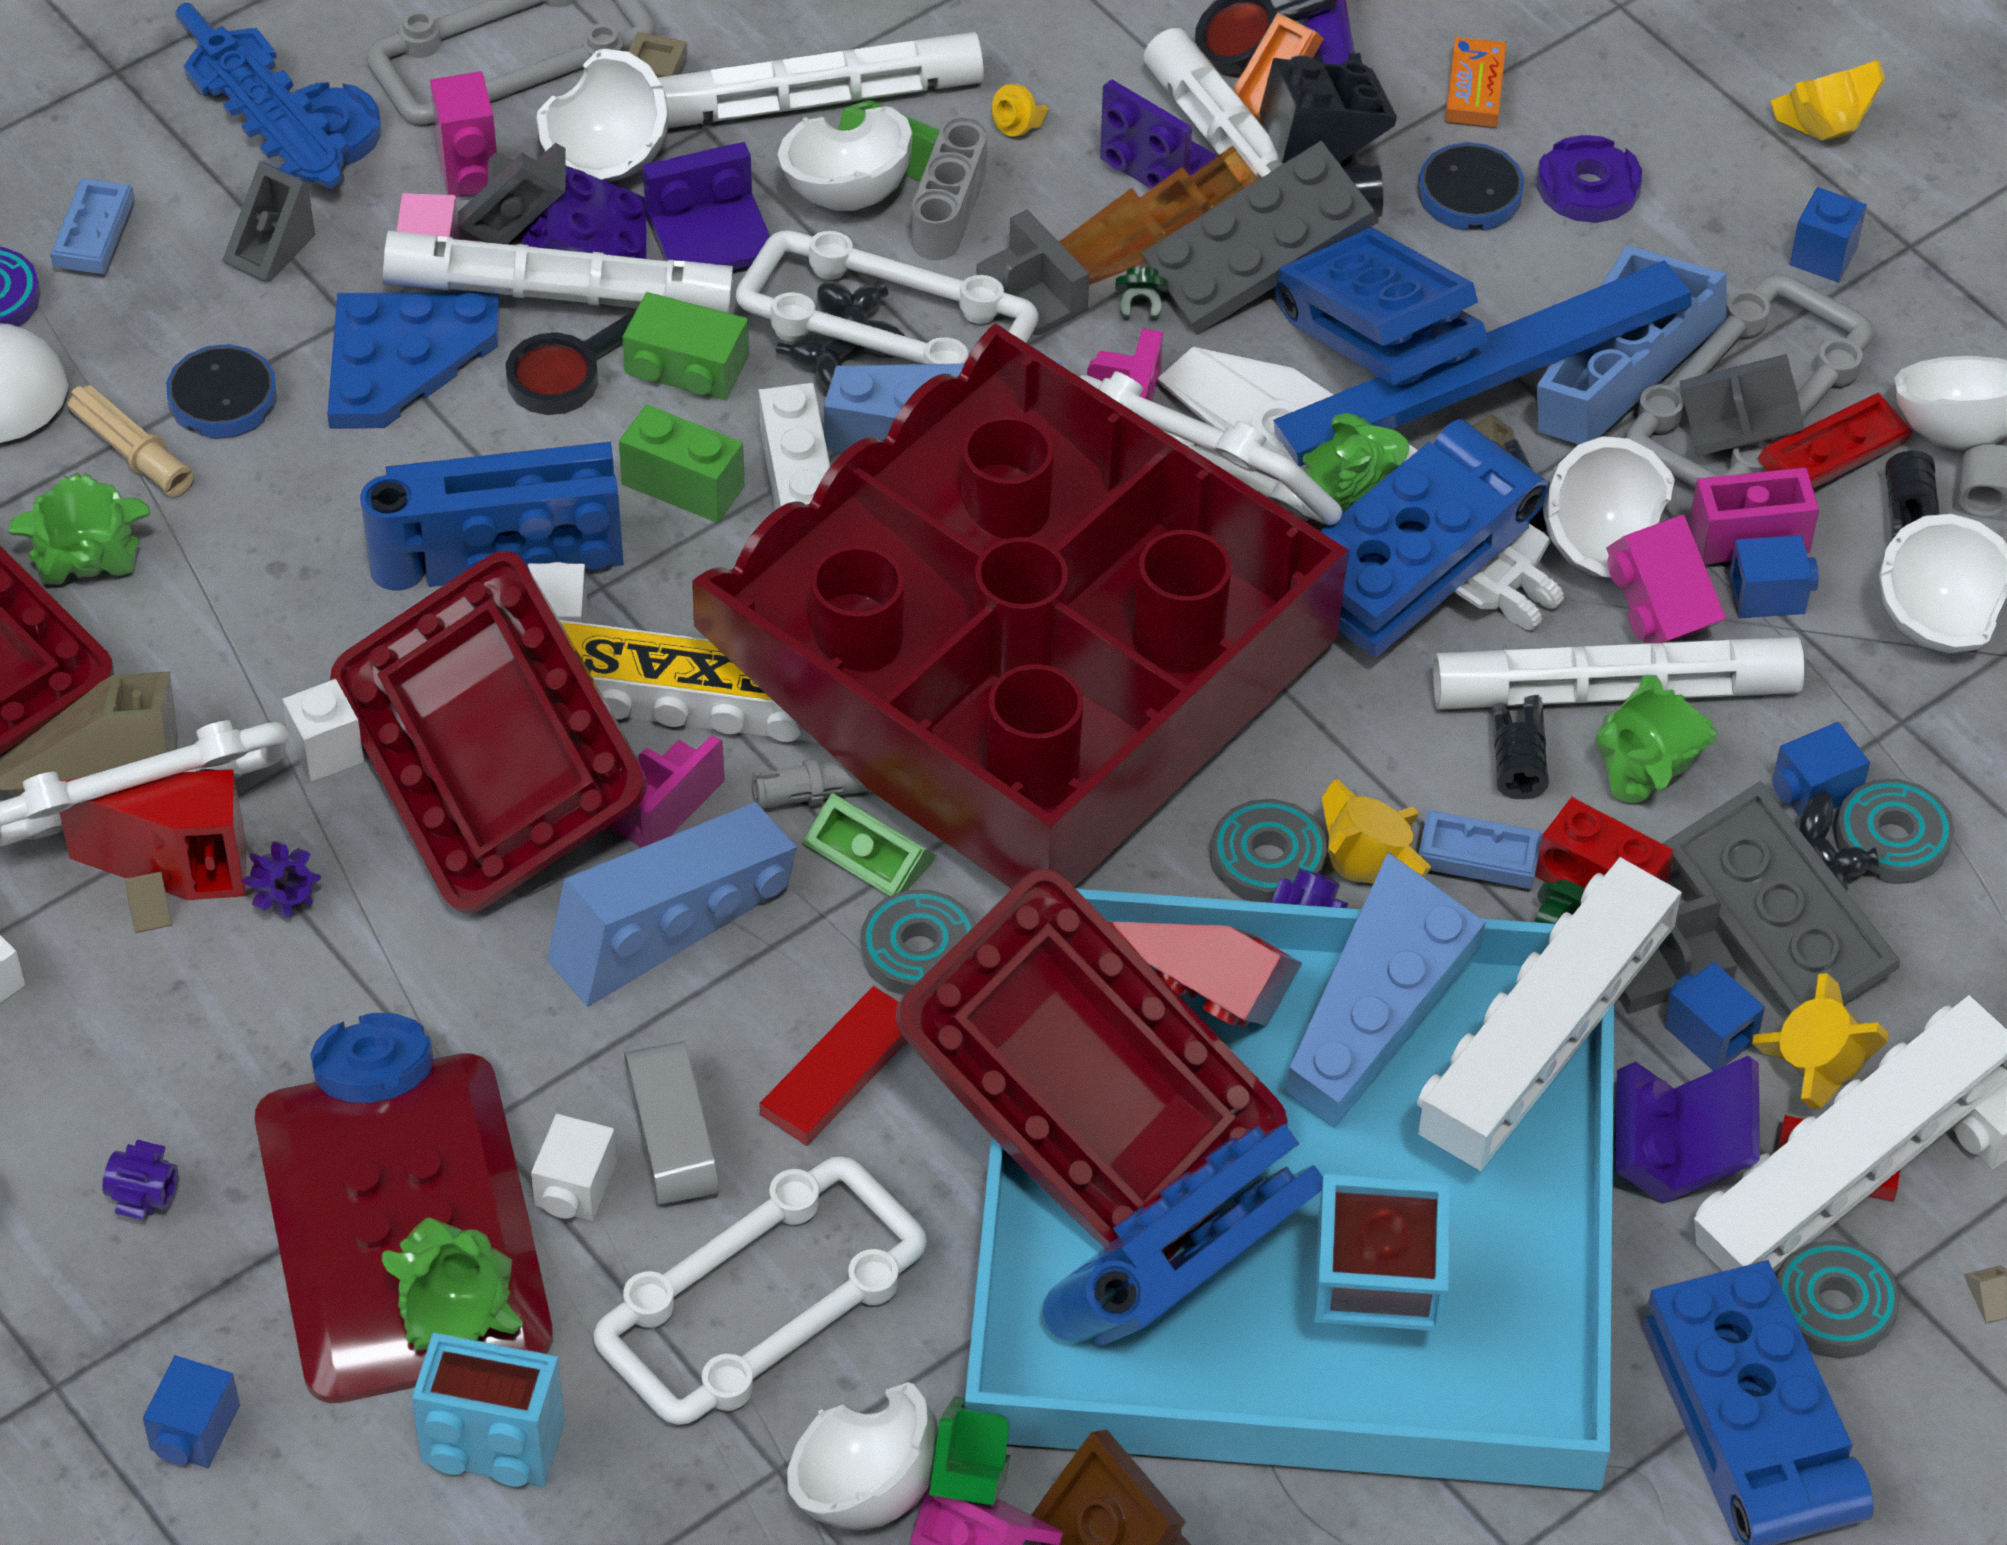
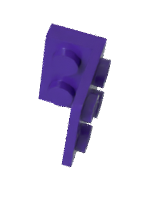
(1146, 138)
(705, 207)
(591, 219)
(1689, 1133)

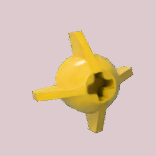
(1832, 103)
(1365, 831)
(1823, 1042)

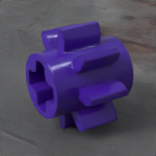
(272, 867)
(1308, 890)
(140, 1179)

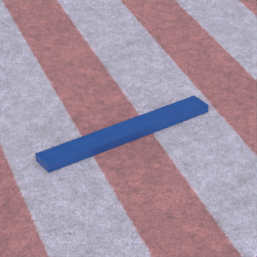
(1507, 355)

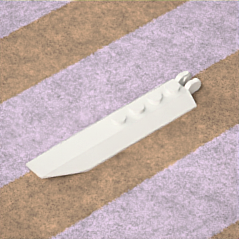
(1255, 392)

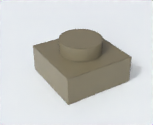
(663, 54)

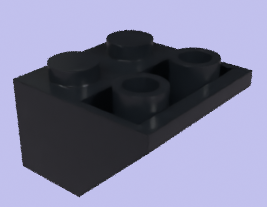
(1325, 104)

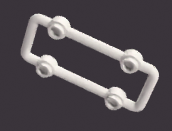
(831, 255)
(1238, 446)
(219, 748)
(728, 1377)

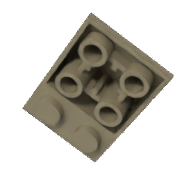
(104, 729)

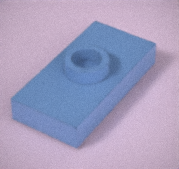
(92, 226)
(1480, 849)

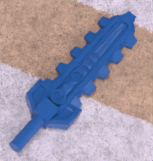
(240, 67)

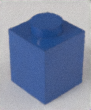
(1827, 234)
(1772, 576)
(1817, 763)
(1713, 1015)
(191, 1412)

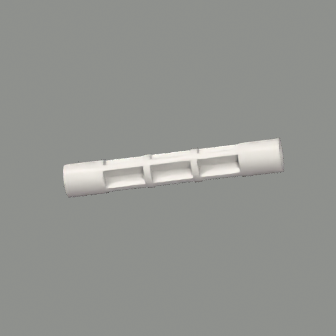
(823, 79)
(1209, 100)
(549, 273)
(1616, 671)

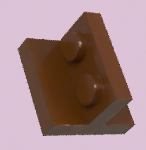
(1108, 1500)

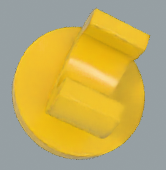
(1016, 111)

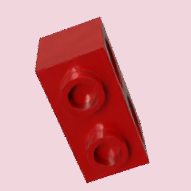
(1590, 842)

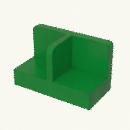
(970, 1454)

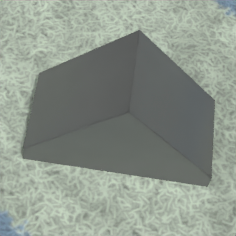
(271, 224)

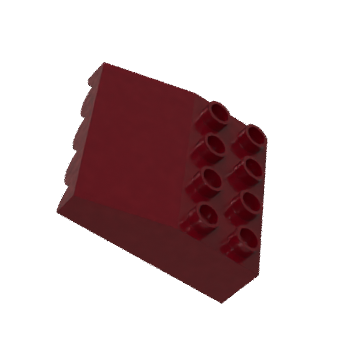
(1025, 611)

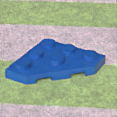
(402, 348)

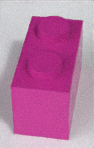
(463, 131)
(1750, 508)
(1664, 582)

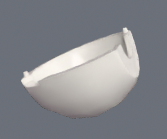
(609, 118)
(847, 166)
(30, 382)
(1955, 400)
(1602, 495)
(1945, 582)
(865, 1467)

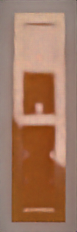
(1131, 224)

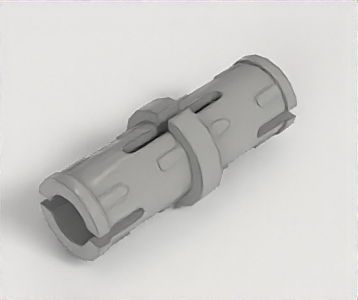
(804, 783)

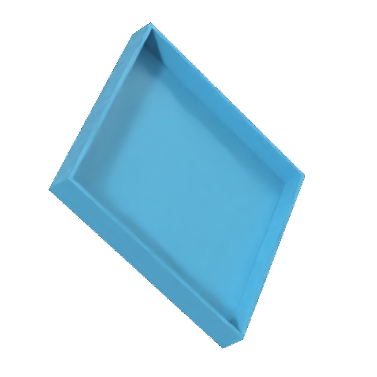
(1238, 1362)

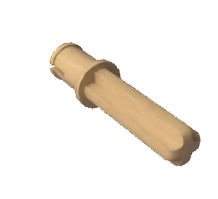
(144, 451)

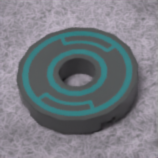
(1902, 805)
(1262, 824)
(904, 917)
(1848, 1270)

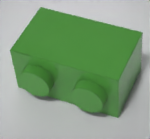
(686, 346)
(682, 463)

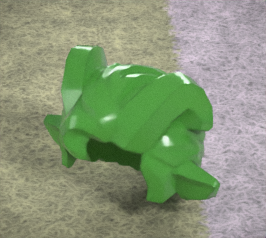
(1355, 458)
(81, 530)
(1651, 740)
(451, 1284)

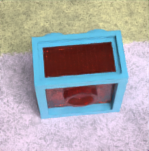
(1383, 1252)
(488, 1410)

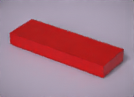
(1839, 441)
(835, 1068)

